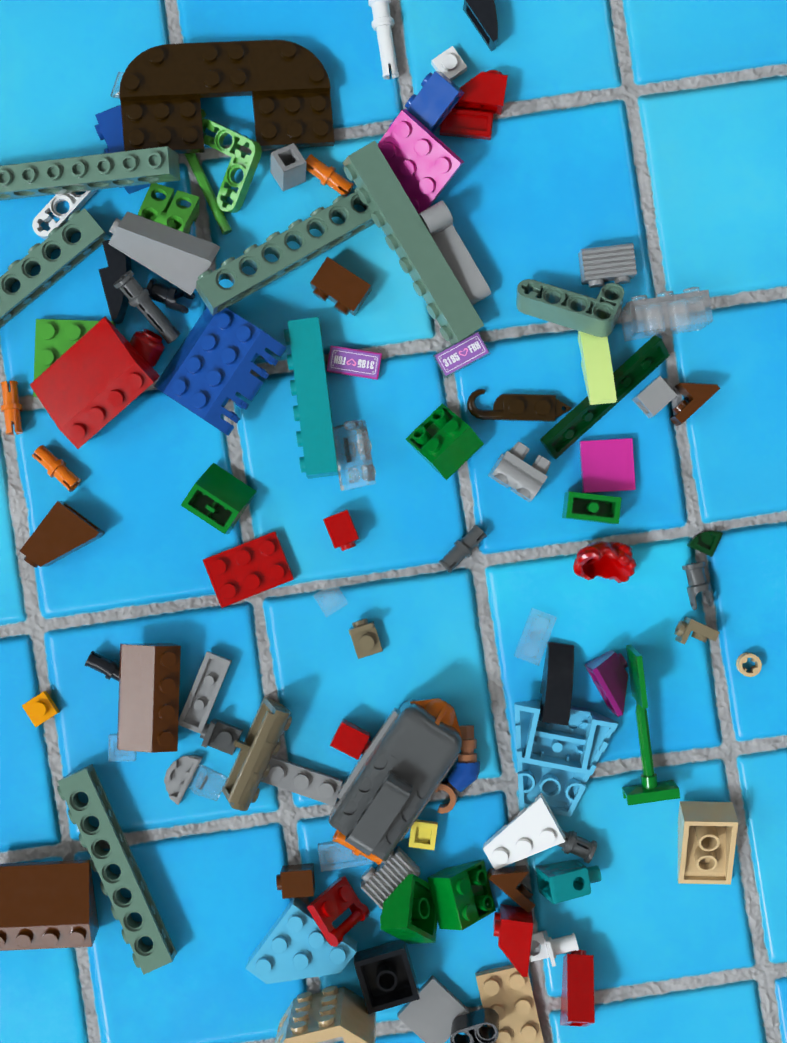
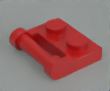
(331, 905)

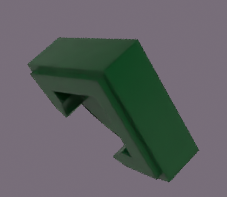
(705, 542)

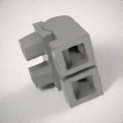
(515, 473)

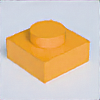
(40, 708)

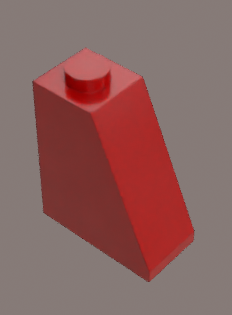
(577, 990)

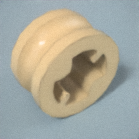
(754, 670)

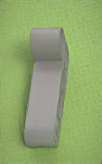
(440, 226)

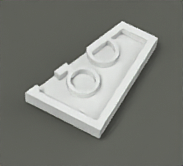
(526, 835)

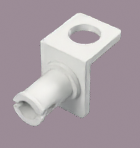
(553, 947)

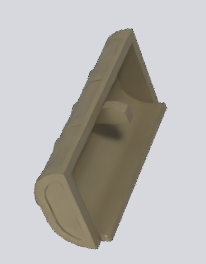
(255, 754)

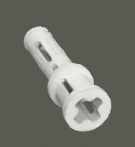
(382, 24)

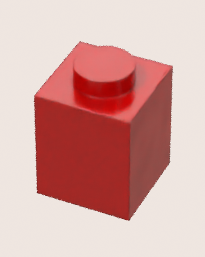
(341, 530)
(350, 739)

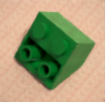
(444, 441)
(219, 498)
(461, 895)

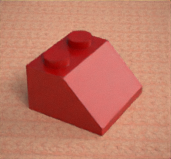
(514, 934)

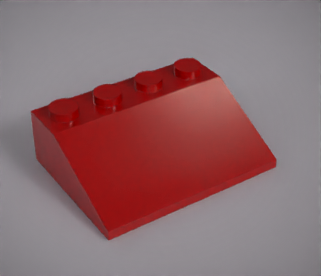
(93, 382)

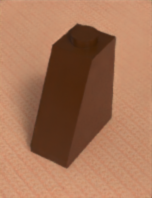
(59, 535)

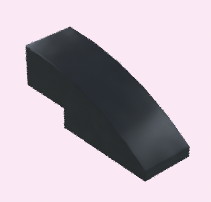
(484, 18)
(118, 266)
(557, 684)

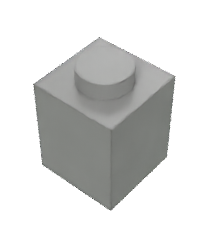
(288, 167)
(655, 396)

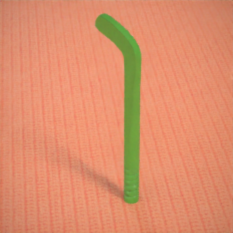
(207, 189)

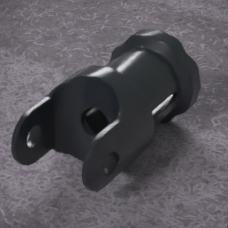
(168, 295)

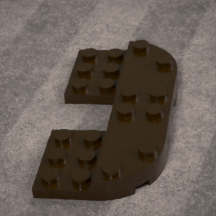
(166, 83)

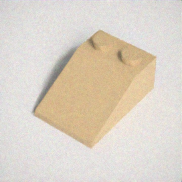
(706, 842)

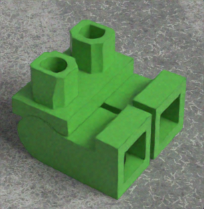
(170, 211)

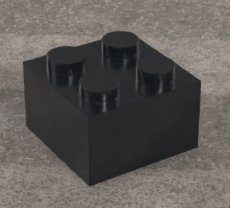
(386, 976)

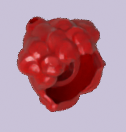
(605, 560)

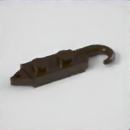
(519, 407)

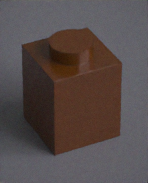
(296, 881)

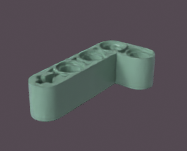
(570, 308)

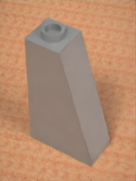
(163, 249)

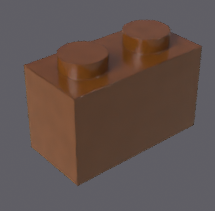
(340, 287)

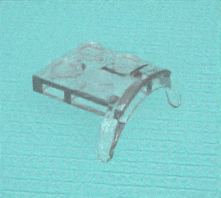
(354, 455)

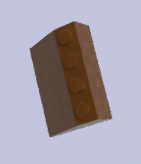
(47, 905)

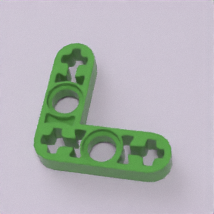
(238, 160)

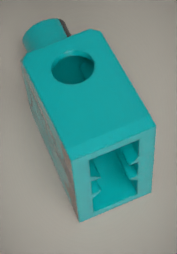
(566, 880)

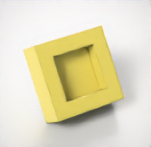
(423, 834)

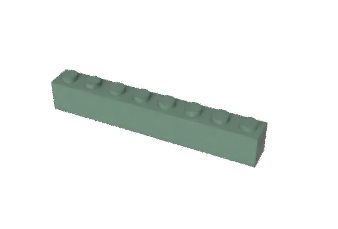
(412, 242)

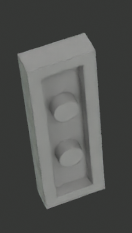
(204, 692)
(303, 781)

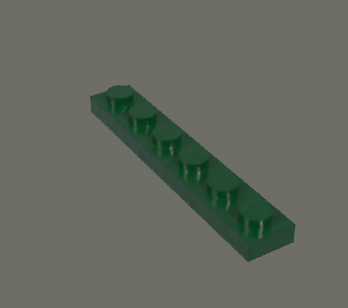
(586, 415)

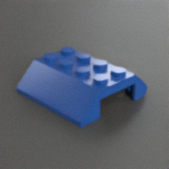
(216, 365)

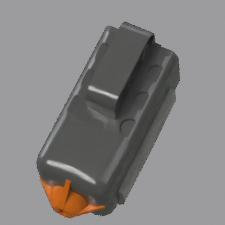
(397, 776)

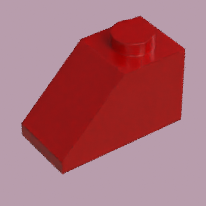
(484, 92)

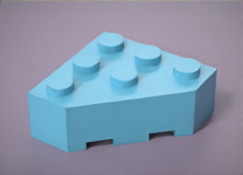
(298, 949)

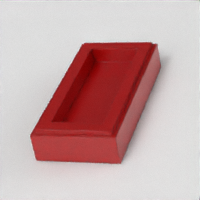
(468, 124)

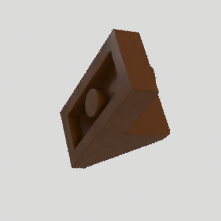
(695, 395)
(508, 880)

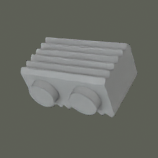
(607, 264)
(385, 878)

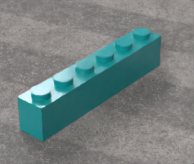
(313, 398)

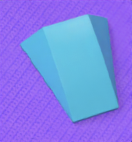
(556, 756)

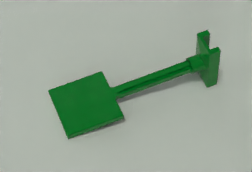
(650, 789)

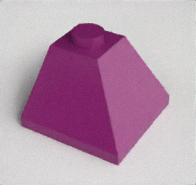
(610, 679)

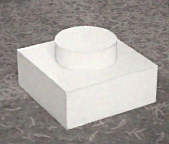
(449, 63)

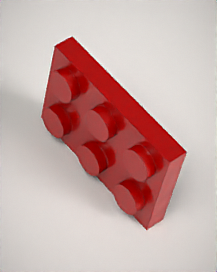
(248, 569)

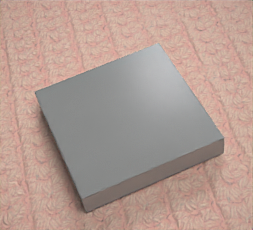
(433, 1013)

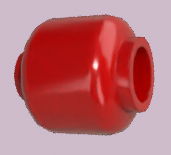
(148, 345)

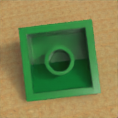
(410, 912)

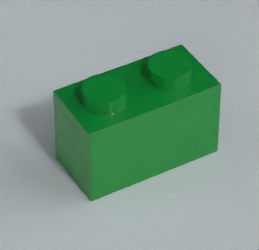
(591, 507)

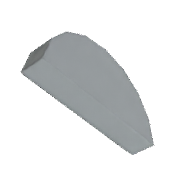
(180, 775)

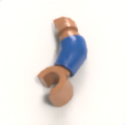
(465, 770)

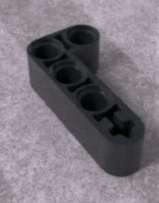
(472, 1025)

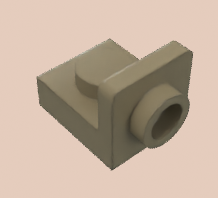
(699, 630)
(365, 638)

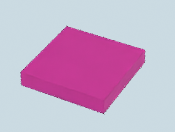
(607, 465)

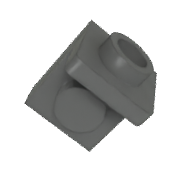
(220, 736)

